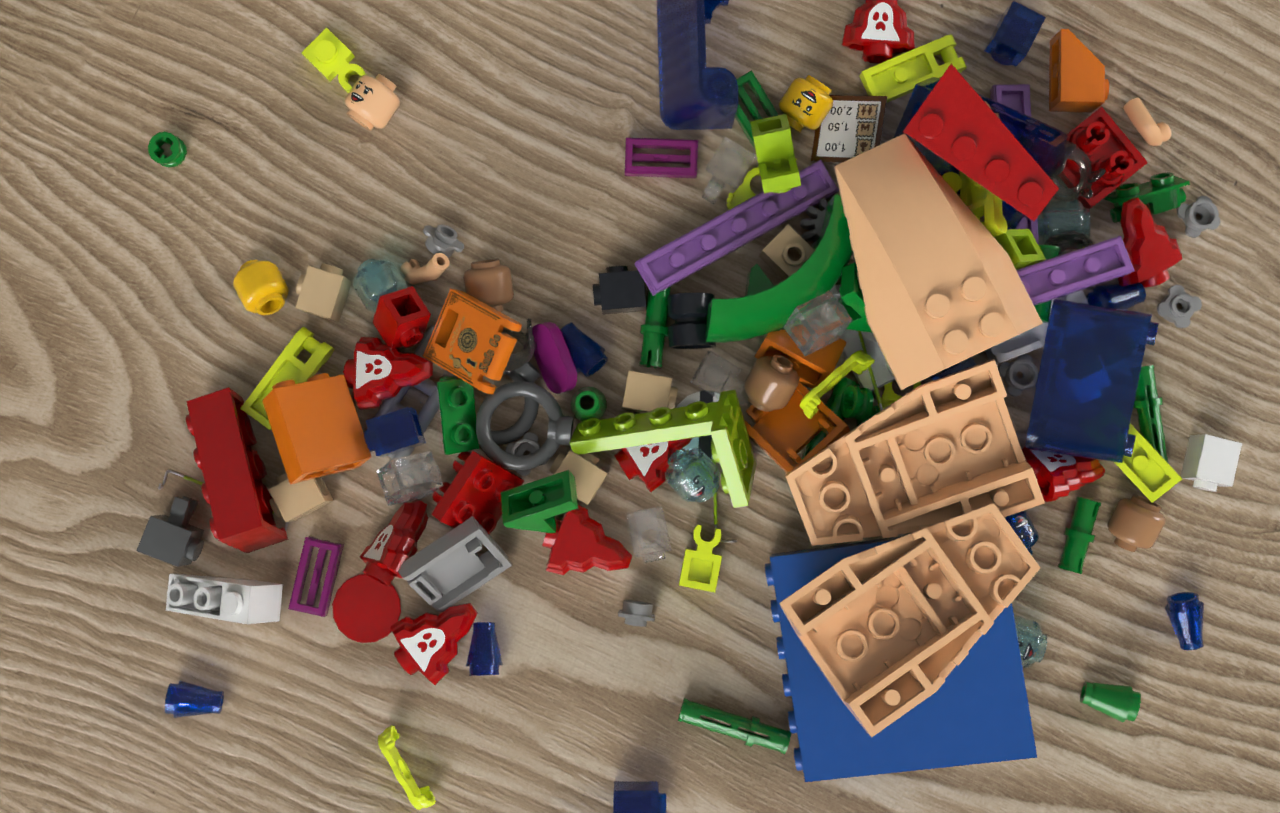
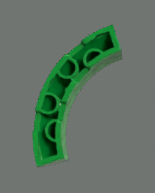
(769, 310)

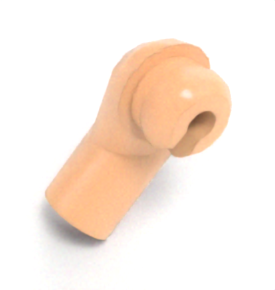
(1142, 120)
(431, 271)

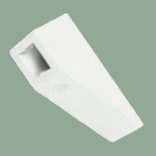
(225, 598)

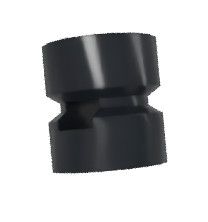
(690, 319)

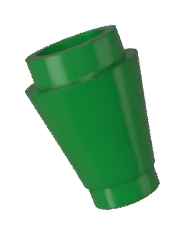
(599, 406)
(1113, 700)

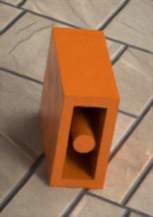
(316, 427)

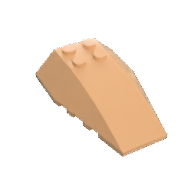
(926, 264)
(918, 463)
(909, 611)

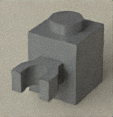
(171, 536)

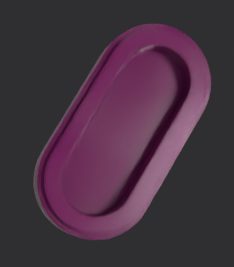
(554, 358)

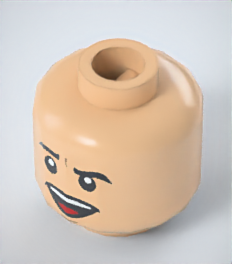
(372, 101)

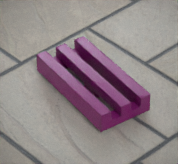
(656, 143)
(324, 546)

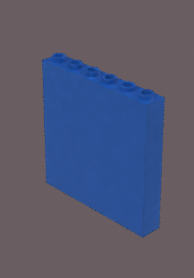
(970, 720)

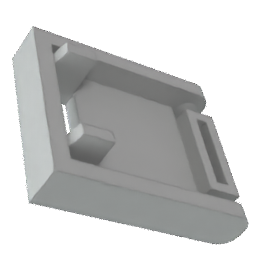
(452, 567)

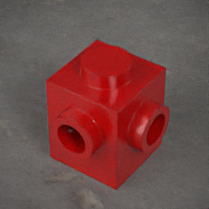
(401, 318)

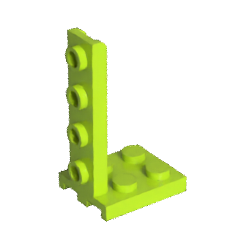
(720, 419)

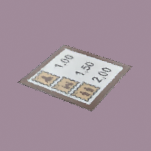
(849, 128)

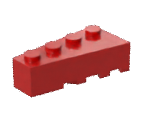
(976, 142)
(232, 472)

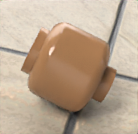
(489, 283)
(771, 383)
(1136, 523)

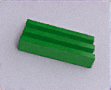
(762, 98)

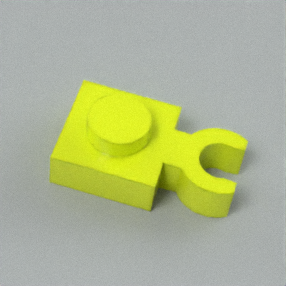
(332, 58)
(701, 566)

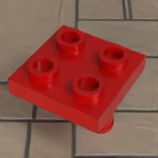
(1106, 149)
(474, 492)

